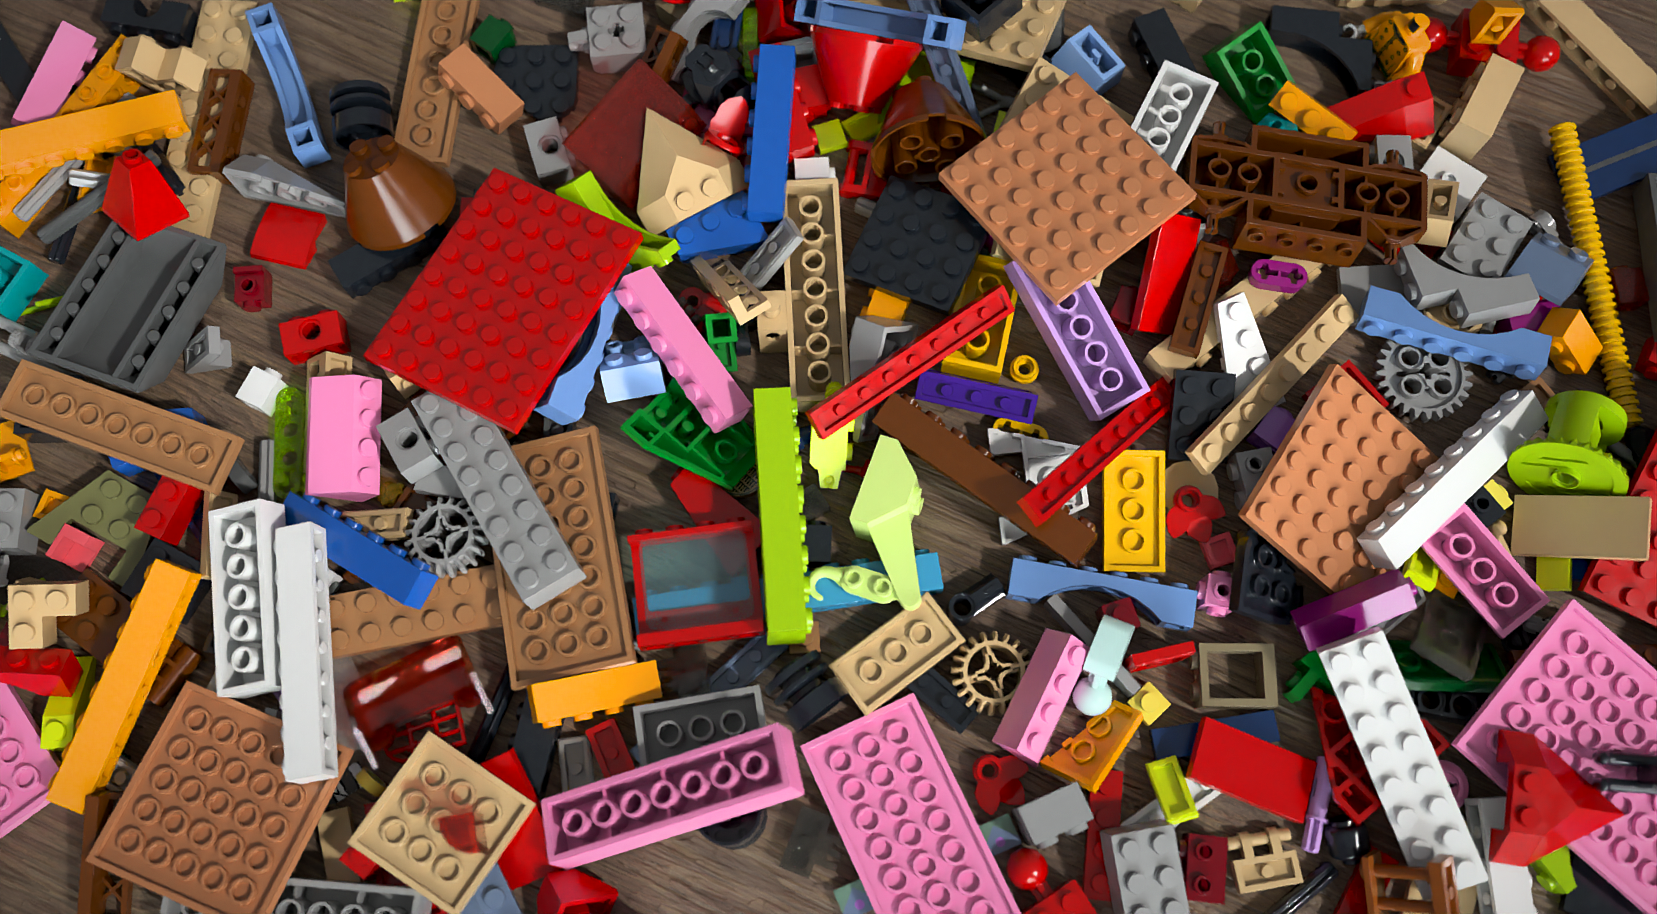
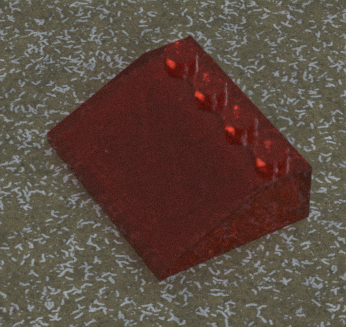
(613, 131)

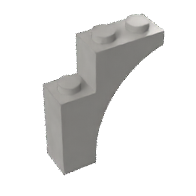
(1470, 297)

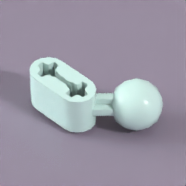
(1103, 661)

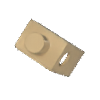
(773, 321)

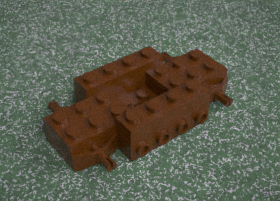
(1277, 216)

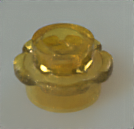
(389, 493)

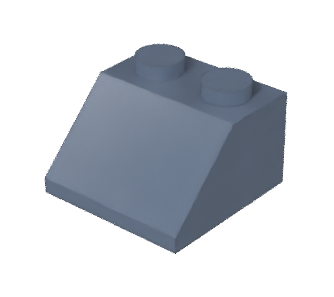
(1552, 267)

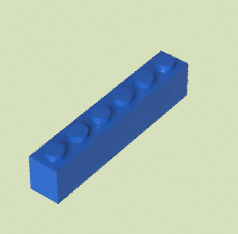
(770, 133)
(364, 552)

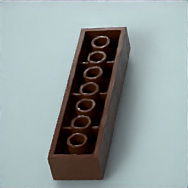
(980, 476)

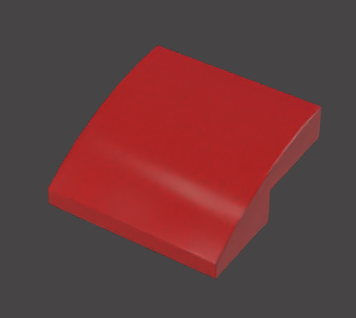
(287, 235)

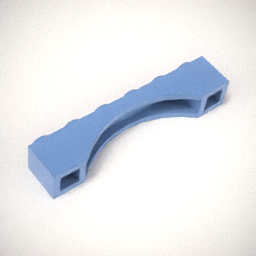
(883, 22)
(297, 107)
(1394, 318)
(568, 390)
(1163, 604)

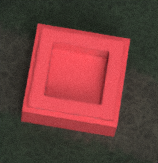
(1219, 550)

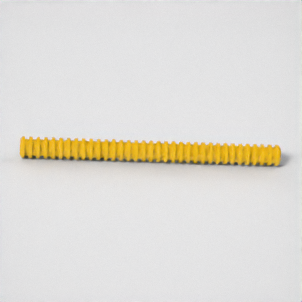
(1596, 278)

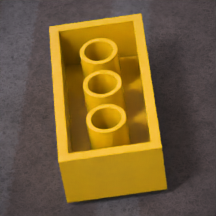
(984, 354)

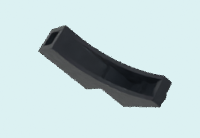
(1321, 37)

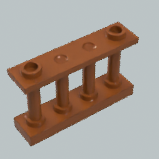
(1437, 873)

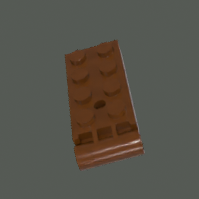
(98, 631)

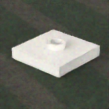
(1448, 167)

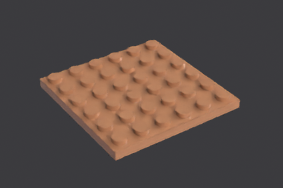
(1066, 187)
(1333, 479)
(213, 809)

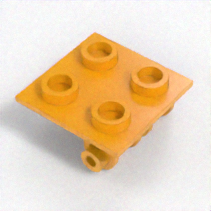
(14, 454)

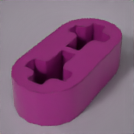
(1277, 276)

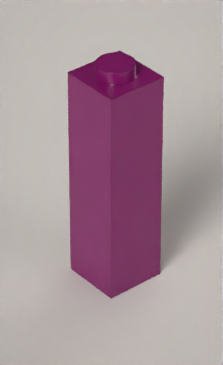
(1354, 609)

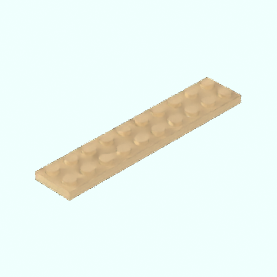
(225, 43)

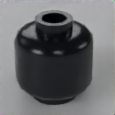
(1347, 840)

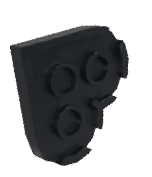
(542, 78)
(1263, 581)

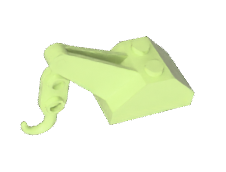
(883, 516)

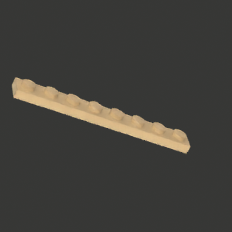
(1271, 384)

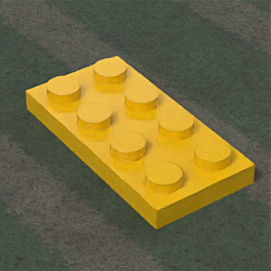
(1134, 512)

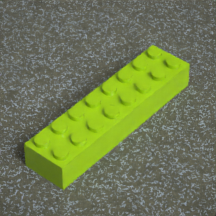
(779, 518)

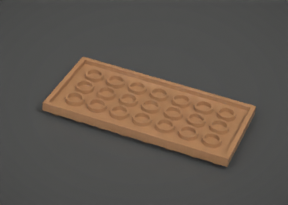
(590, 622)

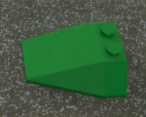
(678, 433)

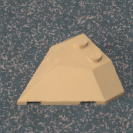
(681, 174)

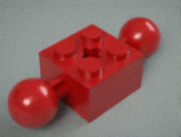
(1463, 56)
(1029, 871)

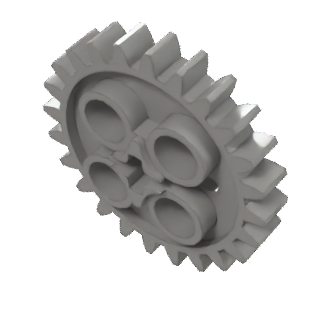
(1425, 399)

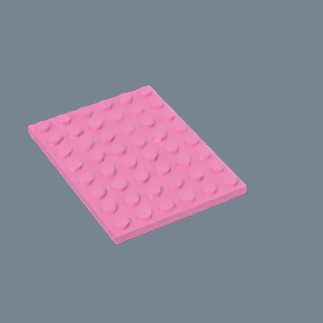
(1583, 696)

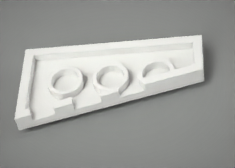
(1240, 341)

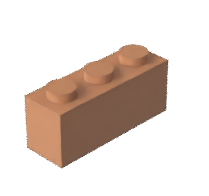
(480, 89)

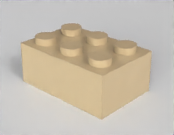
(1479, 107)

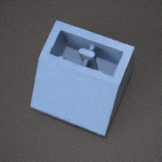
(1091, 59)
(631, 370)

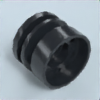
(360, 112)
(806, 690)
(738, 833)

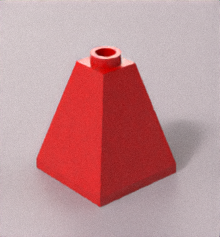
(140, 196)

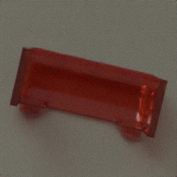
(410, 690)

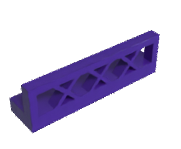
(977, 396)

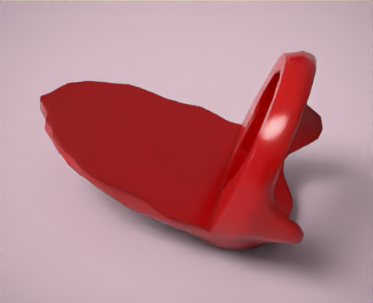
(728, 125)

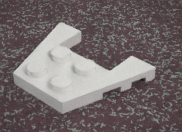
(1038, 460)

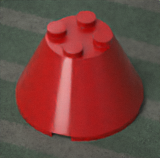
(860, 67)

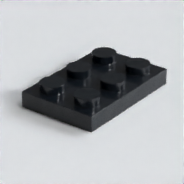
(1194, 406)

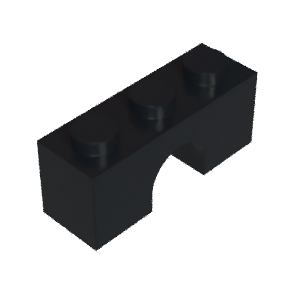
(171, 25)

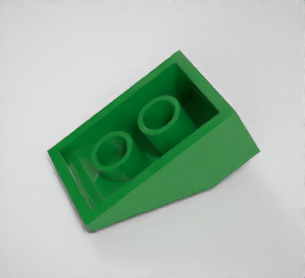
(1249, 69)

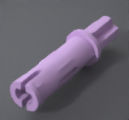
(1317, 808)

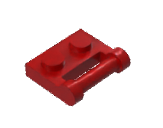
(871, 184)

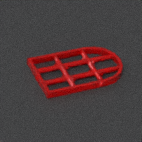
(433, 723)

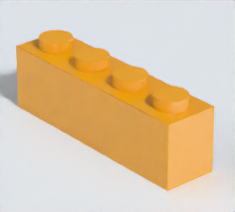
(593, 692)

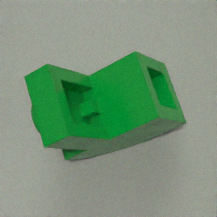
(721, 334)
(1311, 673)

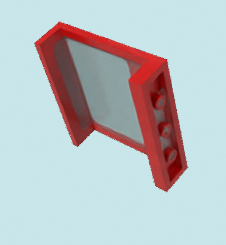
(696, 584)

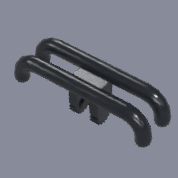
(1646, 772)

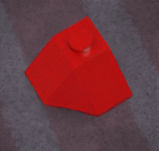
(574, 894)

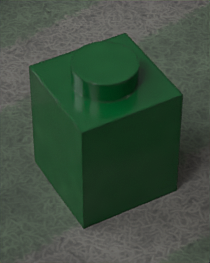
(492, 37)

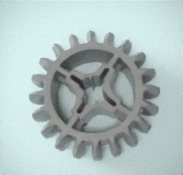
(423, 538)

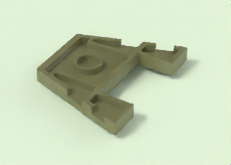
(109, 509)

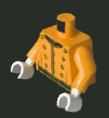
(1397, 41)

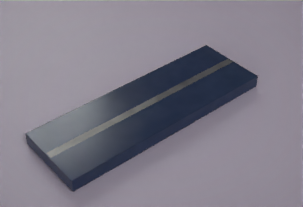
(1618, 157)

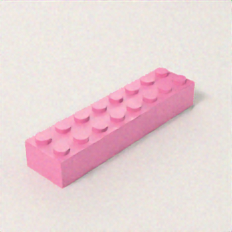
(672, 796)

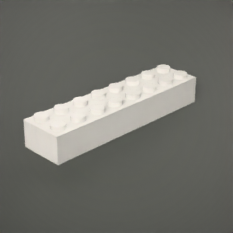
(1399, 756)

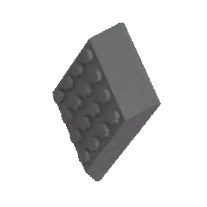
(133, 306)

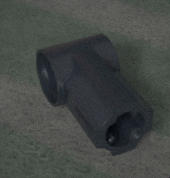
(976, 599)

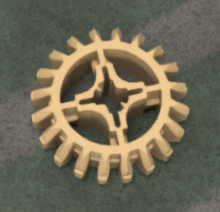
(989, 658)

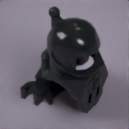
(711, 71)

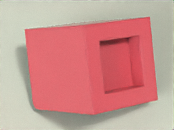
(75, 548)

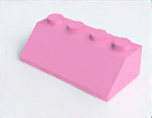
(343, 437)
(1484, 572)
(1041, 696)

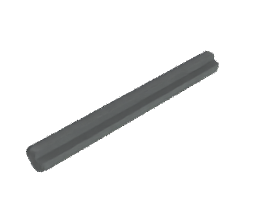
(81, 209)

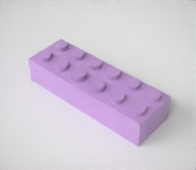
(1083, 346)

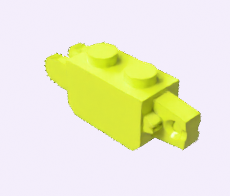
(831, 453)

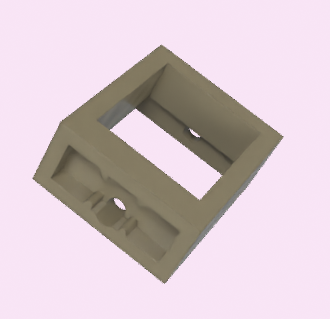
(1264, 676)

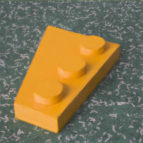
(1096, 748)

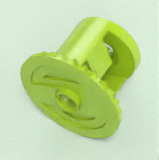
(1574, 452)

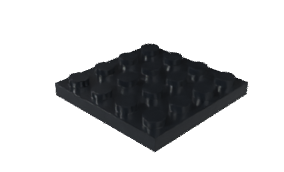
(917, 246)

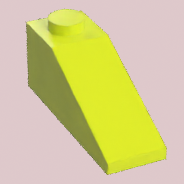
(63, 712)

